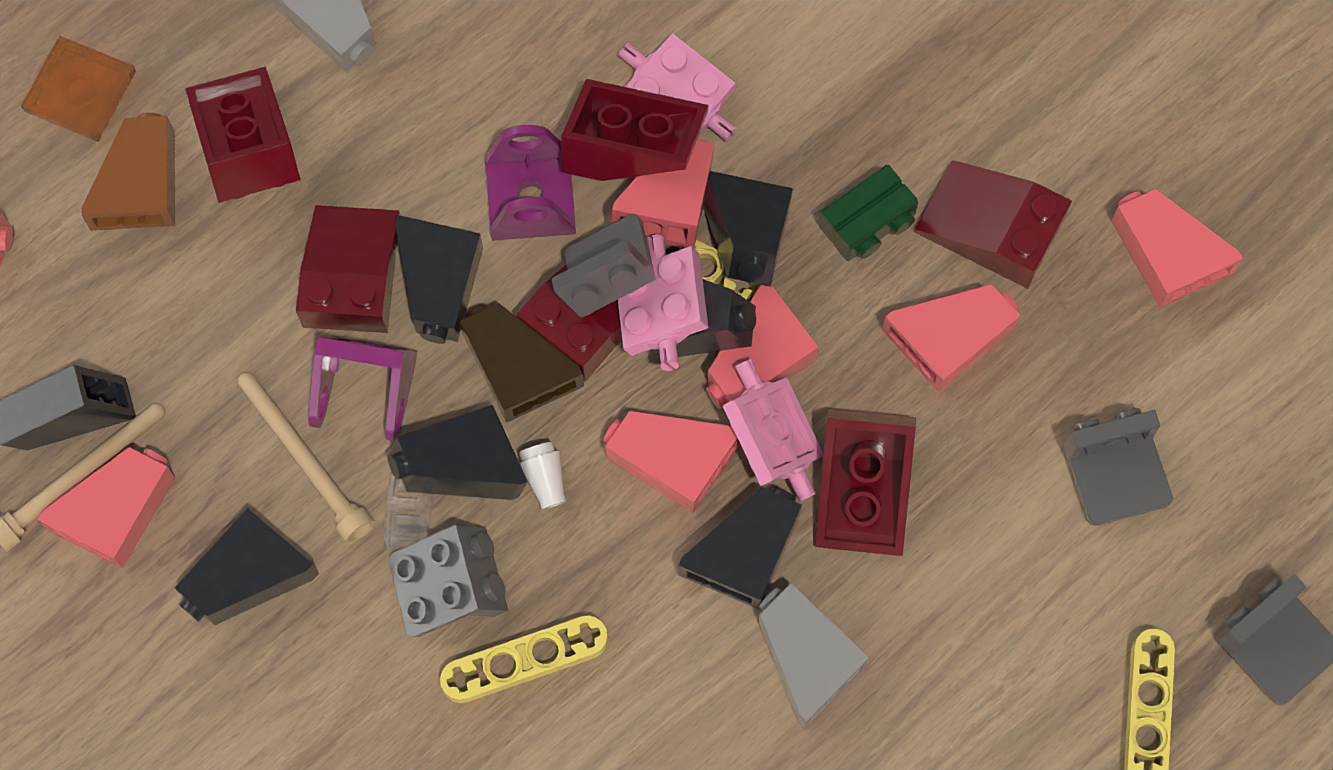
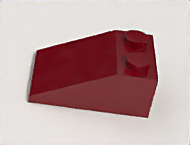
(628, 132)
(242, 134)
(994, 220)
(348, 269)
(582, 339)
(865, 482)

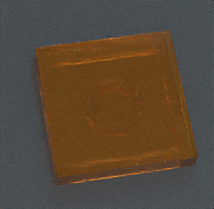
(78, 88)

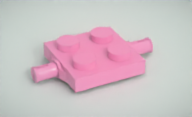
(683, 74)
(667, 307)
(773, 430)

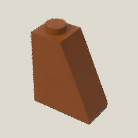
(136, 178)

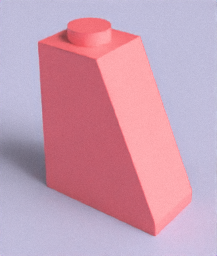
(670, 201)
(1171, 246)
(952, 331)
(777, 350)
(671, 453)
(112, 505)

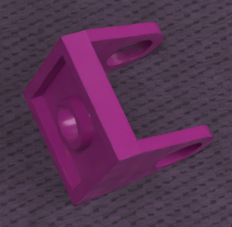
(519, 165)
(326, 362)

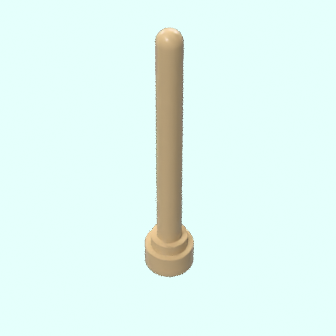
(351, 520)
(12, 525)

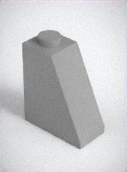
(334, 26)
(808, 651)

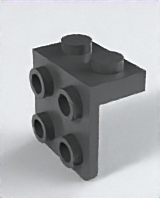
(605, 266)
(1118, 467)
(447, 579)
(1279, 641)

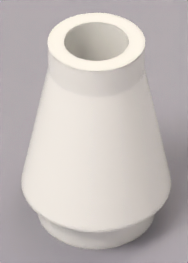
(544, 474)

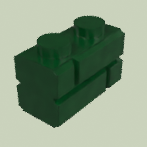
(868, 214)

